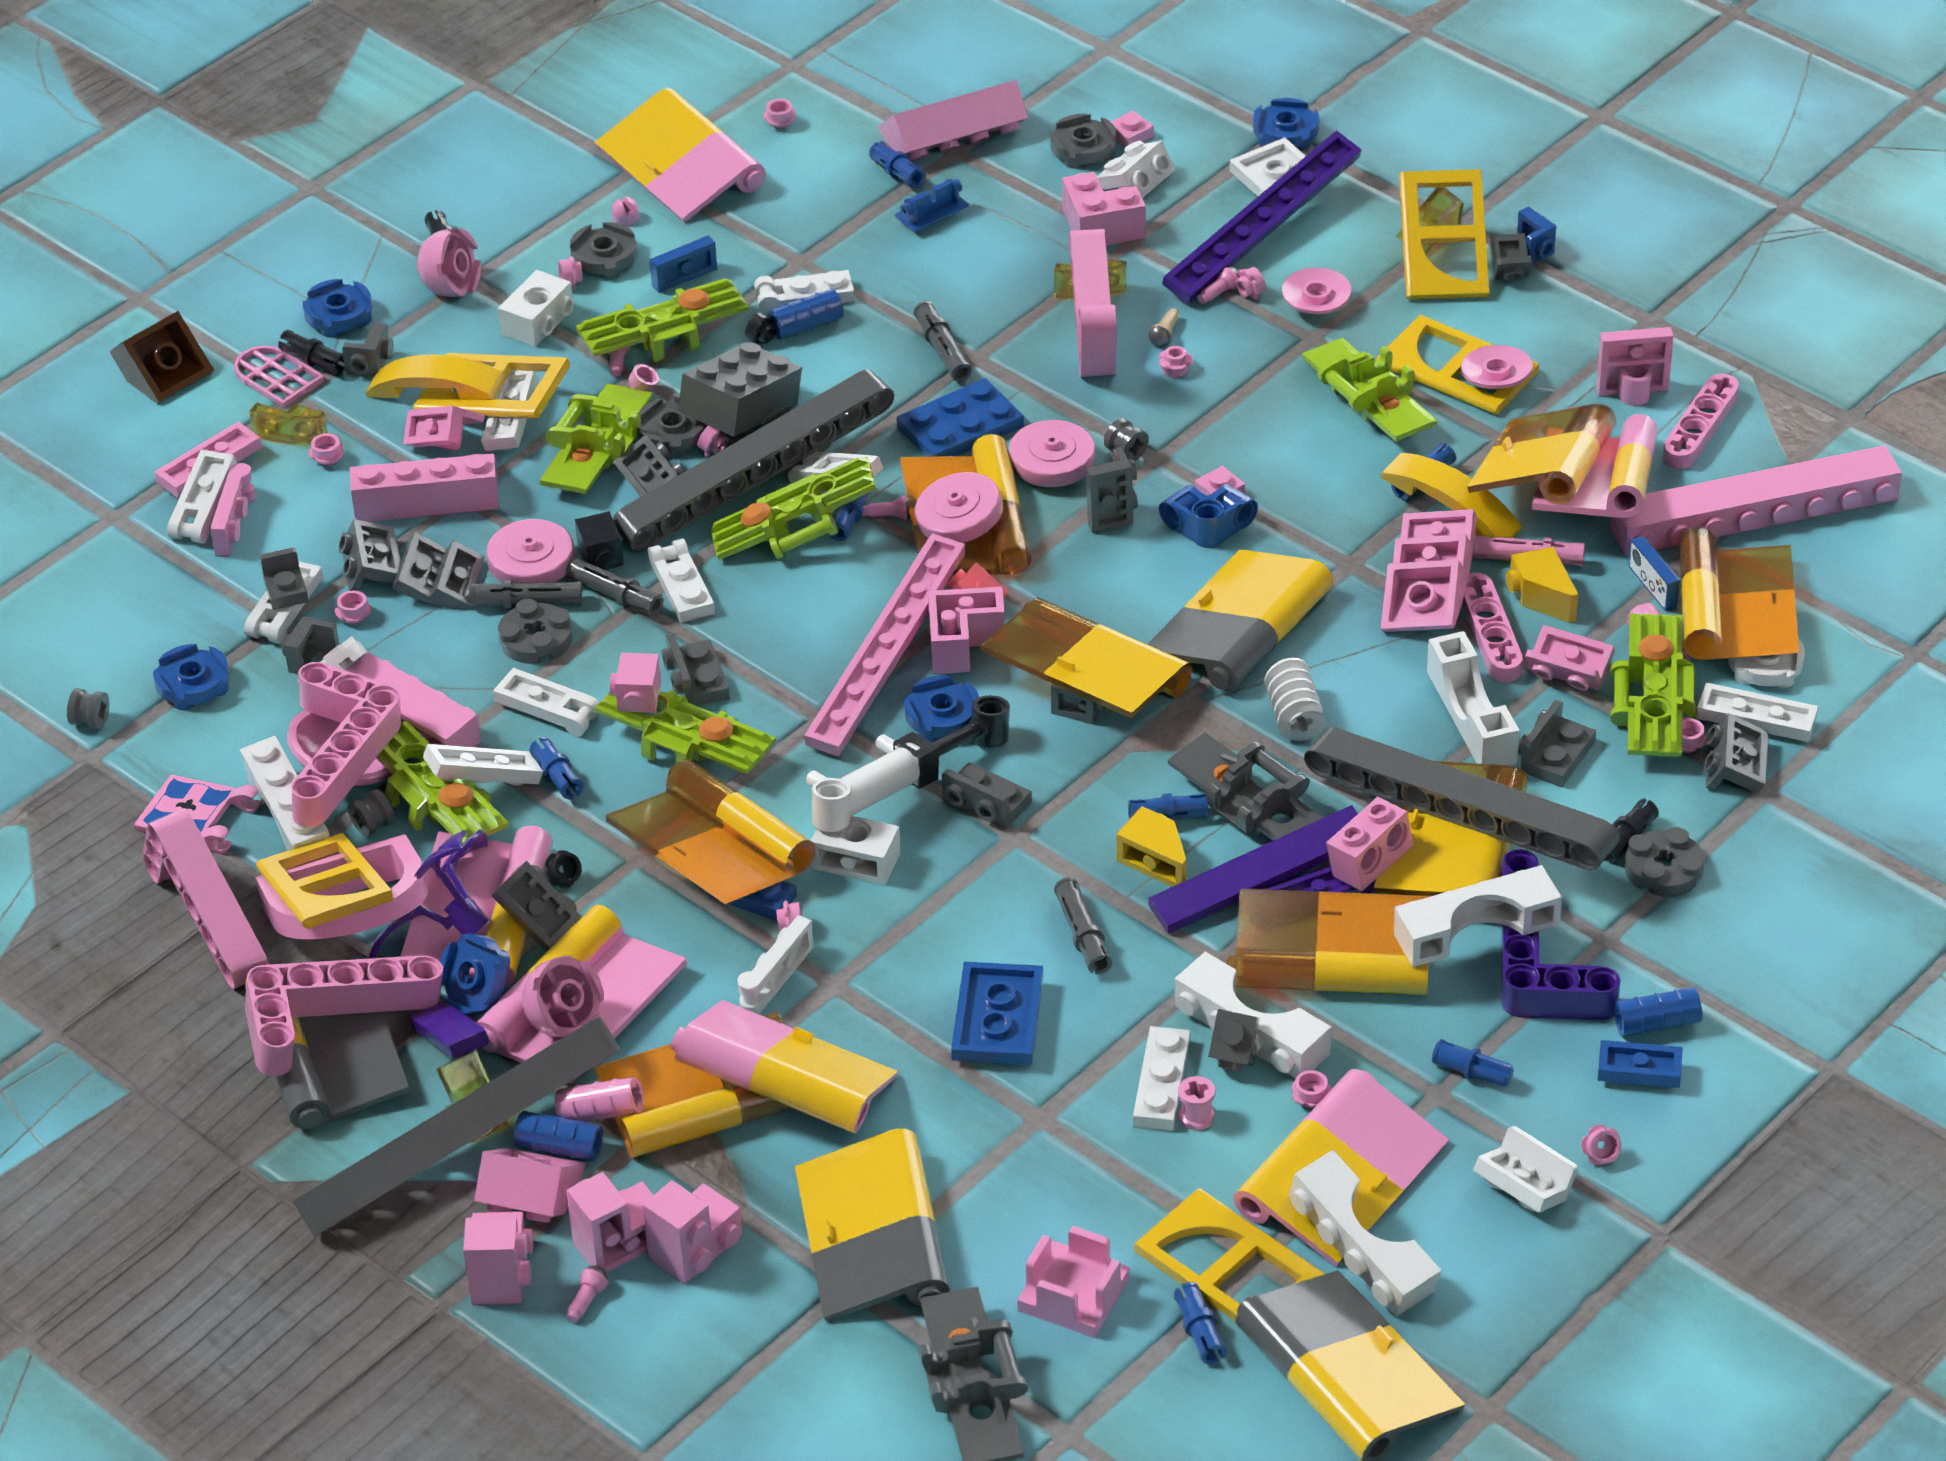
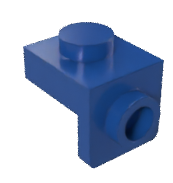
(1539, 233)

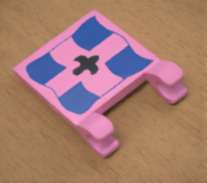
(205, 804)

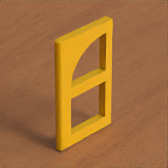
(1421, 276)
(1406, 353)
(553, 366)
(319, 909)
(1207, 1215)

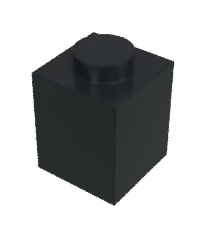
(599, 541)

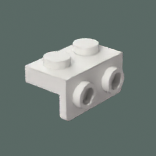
(1139, 166)
(1528, 1171)

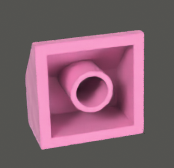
(526, 1182)

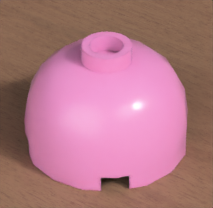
(448, 263)
(562, 996)

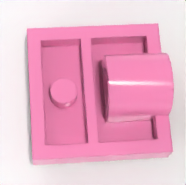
(1634, 364)

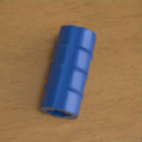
(807, 313)
(1658, 1011)
(558, 1135)

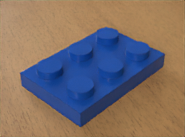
(958, 419)
(997, 1013)

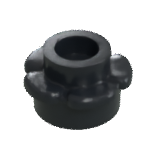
(760, 328)
(571, 868)

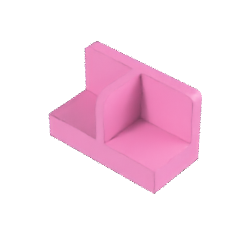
(438, 426)

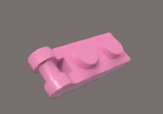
(231, 508)

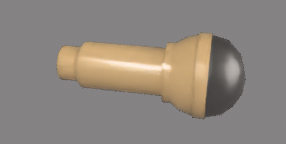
(1161, 333)

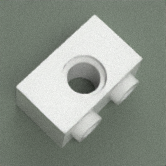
(536, 308)
(860, 851)

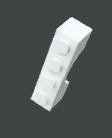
(1457, 678)
(272, 776)
(1518, 900)
(1286, 1040)
(1395, 1271)

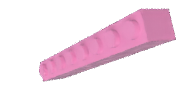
(1764, 498)

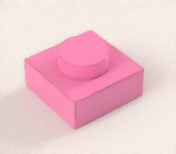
(1132, 128)
(1213, 480)

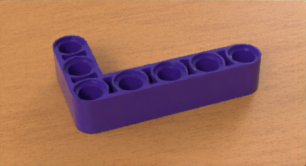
(1549, 989)

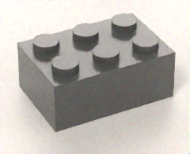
(739, 388)

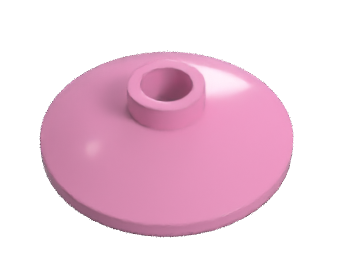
(1316, 290)
(1496, 366)

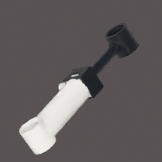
(907, 762)

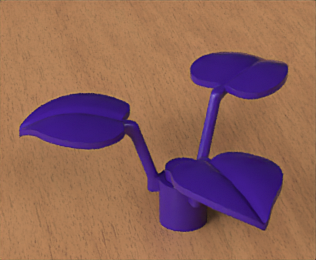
(463, 910)

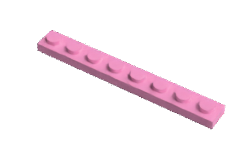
(883, 646)

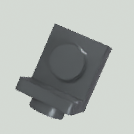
(283, 578)
(1074, 706)

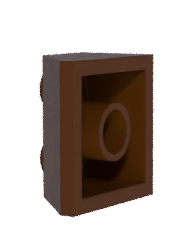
(162, 358)

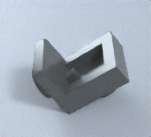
(1510, 256)
(370, 356)
(306, 639)
(1233, 1039)

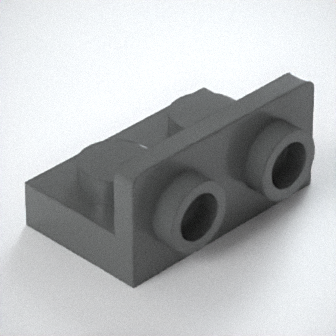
(647, 465)
(1111, 493)
(369, 553)
(695, 671)
(1554, 746)
(1737, 754)
(985, 794)
(537, 905)

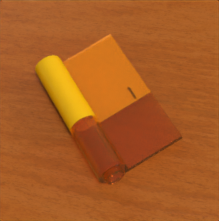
(714, 834)
(681, 1100)

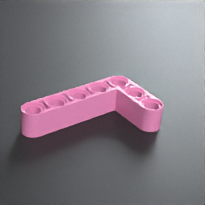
(1092, 303)
(368, 721)
(179, 852)
(330, 988)

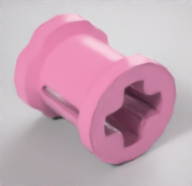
(1196, 1100)

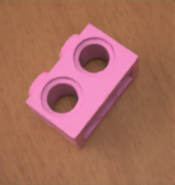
(1369, 843)

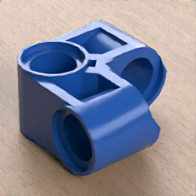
(1208, 518)

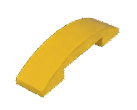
(468, 376)
(1450, 488)

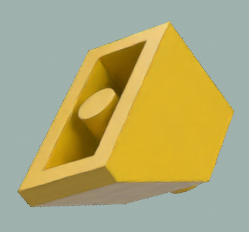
(1543, 584)
(1152, 847)

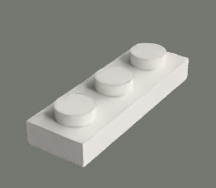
(506, 432)
(1771, 713)
(482, 764)
(1160, 1078)

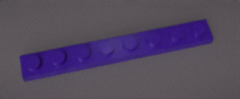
(1261, 216)

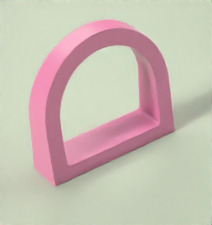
(390, 858)

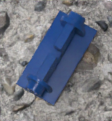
(927, 209)

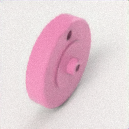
(1052, 453)
(959, 507)
(530, 552)

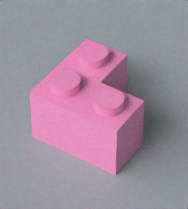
(1116, 211)
(961, 621)
(607, 1222)
(689, 1228)
(496, 1257)

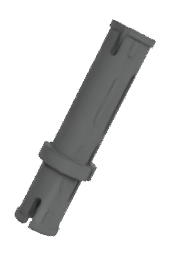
(928, 319)
(625, 591)
(511, 593)
(1086, 935)

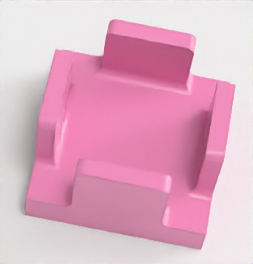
(1073, 1282)

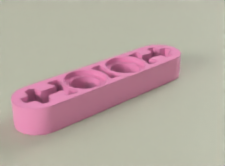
(1705, 422)
(1493, 626)

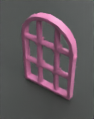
(276, 384)

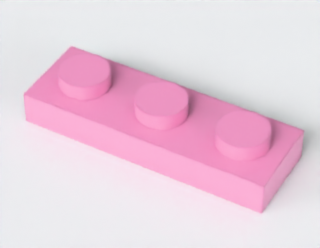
(233, 440)

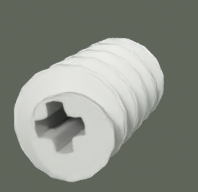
(1294, 699)

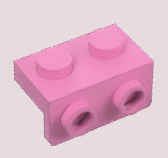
(1570, 658)

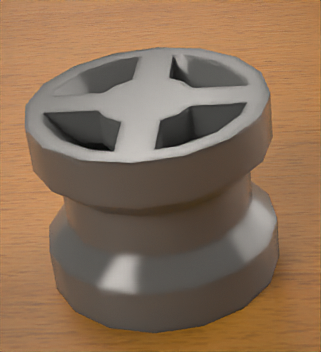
(1123, 435)
(88, 708)
(371, 812)

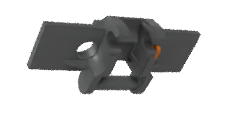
(1236, 796)
(957, 1378)

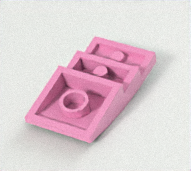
(1429, 571)

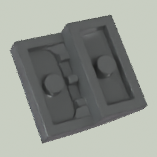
(438, 573)

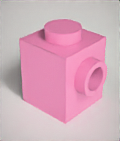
(636, 682)

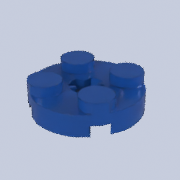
(1301, 126)
(352, 312)
(938, 690)
(184, 692)
(490, 968)

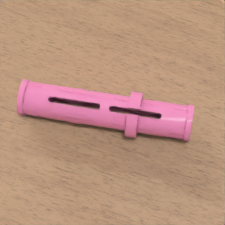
(1503, 548)

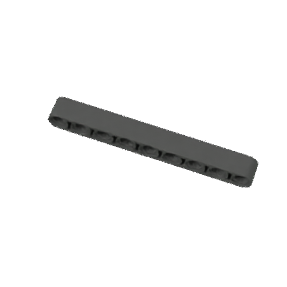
(753, 460)
(1462, 798)
(456, 1126)

